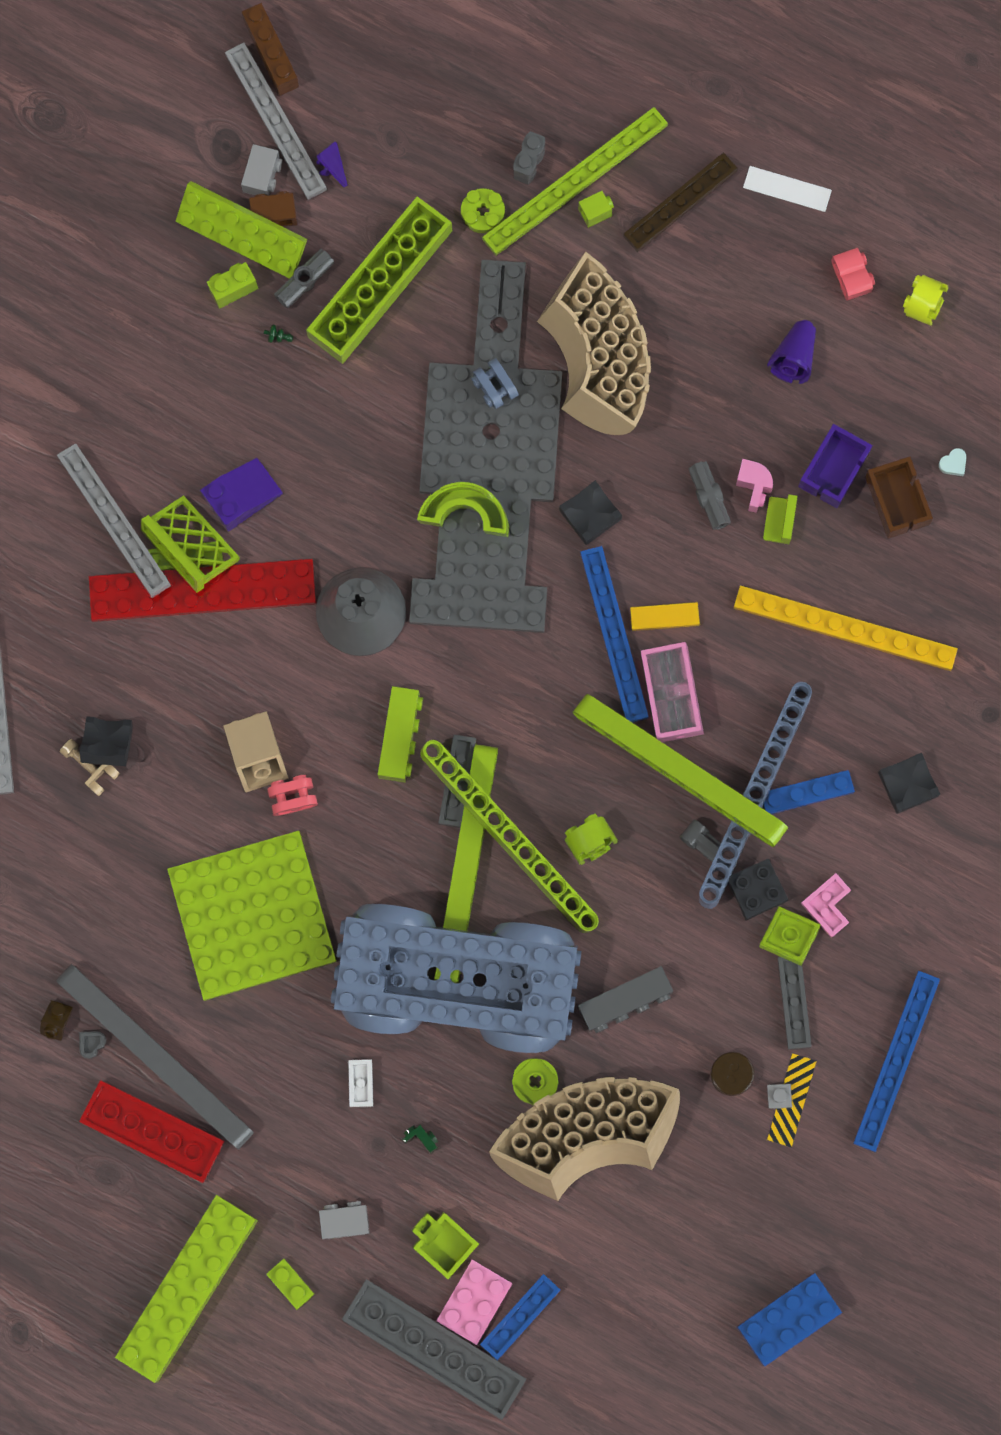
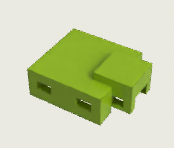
(443, 1243)

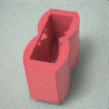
(852, 273)

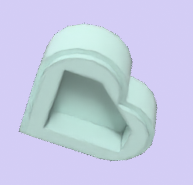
(953, 463)

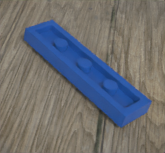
(808, 792)
(520, 1317)

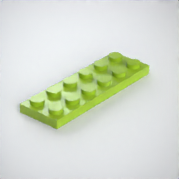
(240, 230)

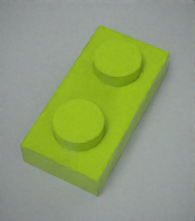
(290, 1284)

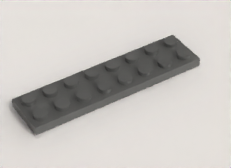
(434, 1349)

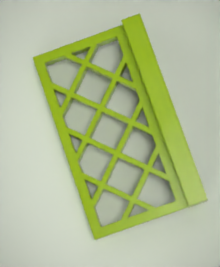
(172, 550)

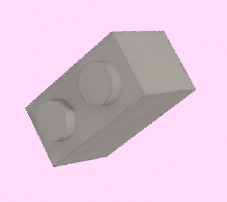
(261, 170)
(344, 1221)

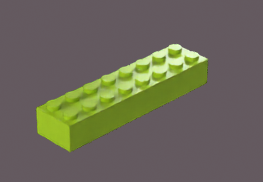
(379, 280)
(186, 1289)

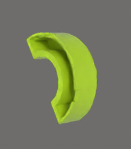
(462, 496)

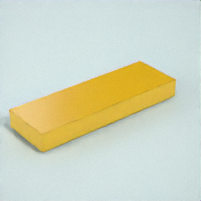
(664, 616)

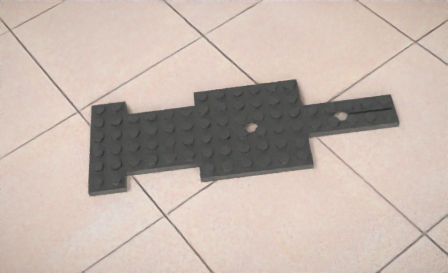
(479, 573)

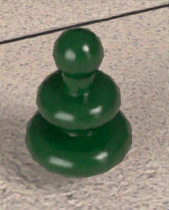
(278, 335)

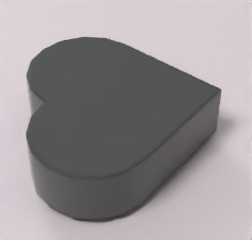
(90, 1043)

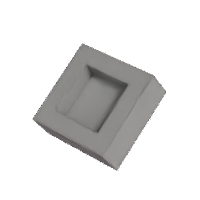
(779, 1096)

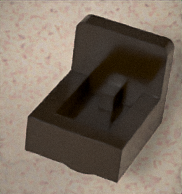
(55, 1020)

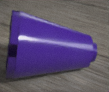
(795, 354)

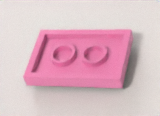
(474, 1302)

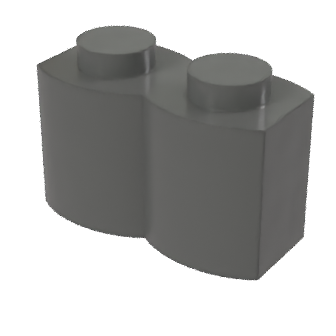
(527, 160)

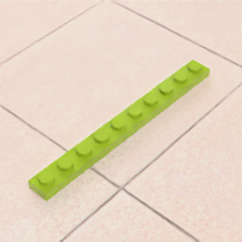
(574, 181)

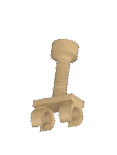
(70, 749)

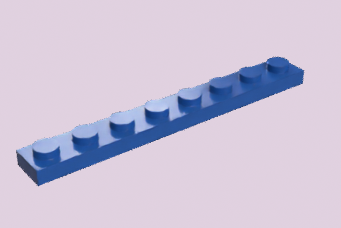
(614, 634)
(896, 1061)

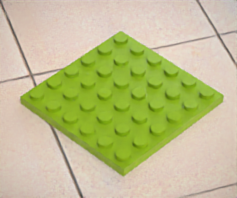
(251, 915)

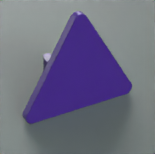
(332, 162)

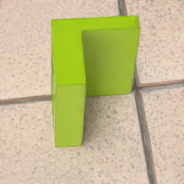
(780, 519)

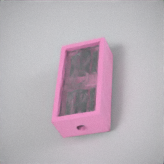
(672, 692)

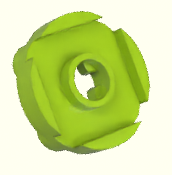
(475, 200)
(534, 1068)

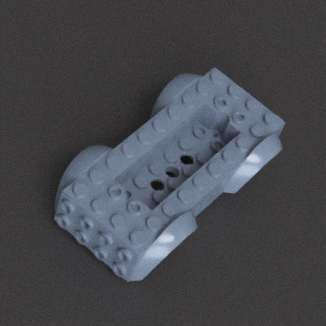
(388, 989)

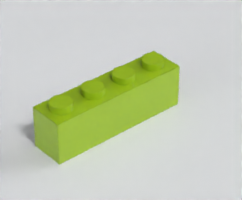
(398, 734)

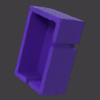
(835, 466)

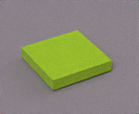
(790, 936)

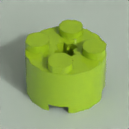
(590, 839)

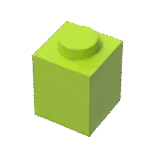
(595, 208)

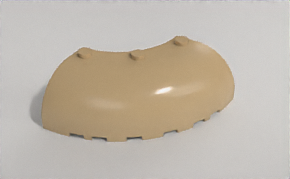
(601, 348)
(586, 1130)

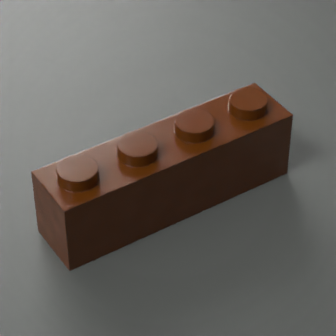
(270, 49)

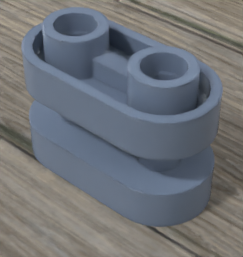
(482, 380)

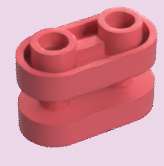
(299, 785)

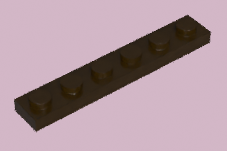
(680, 202)

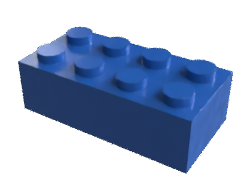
(789, 1319)

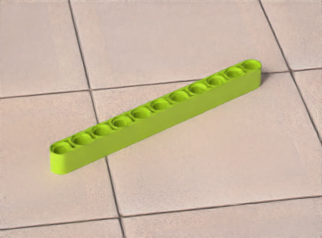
(680, 770)
(520, 840)
(469, 849)

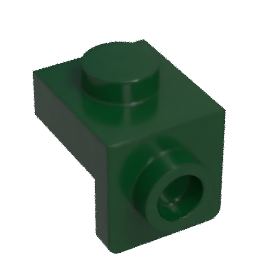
(428, 1139)

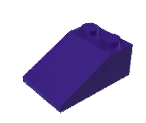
(240, 493)

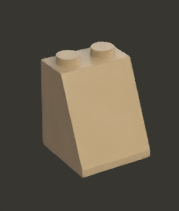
(255, 751)

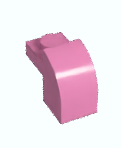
(755, 477)

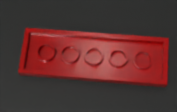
(151, 1131)

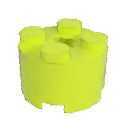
(925, 299)

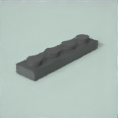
(451, 807)
(794, 1004)

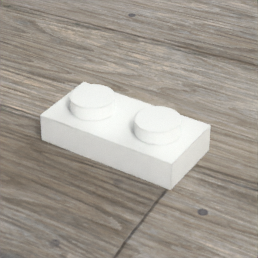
(360, 1083)

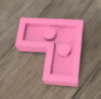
(821, 905)

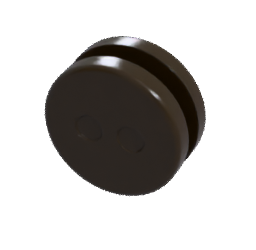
(732, 1073)

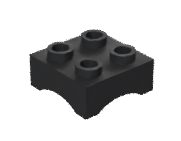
(590, 513)
(106, 742)
(908, 783)
(757, 889)

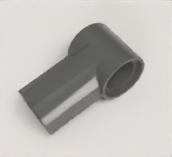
(698, 838)

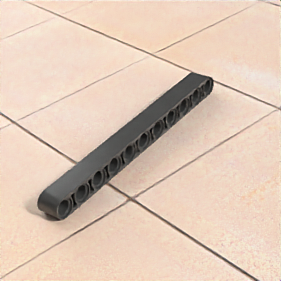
(155, 1056)

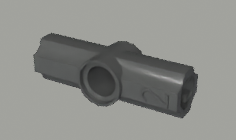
(314, 268)
(709, 495)

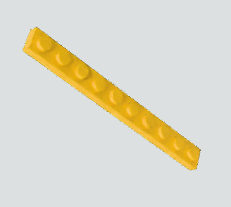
(845, 628)

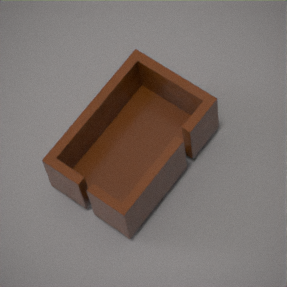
(897, 500)

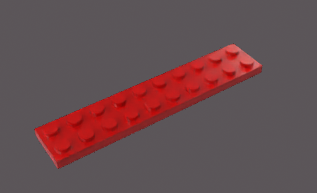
(232, 590)

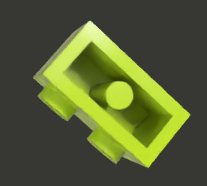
(232, 284)

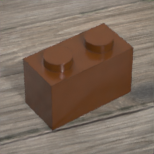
(276, 208)

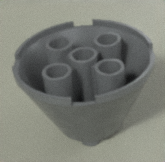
(363, 628)

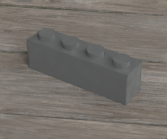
(625, 999)

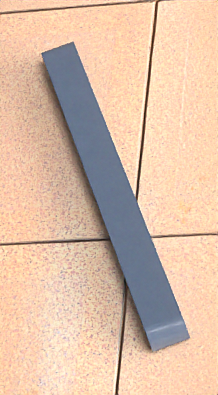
(759, 784)

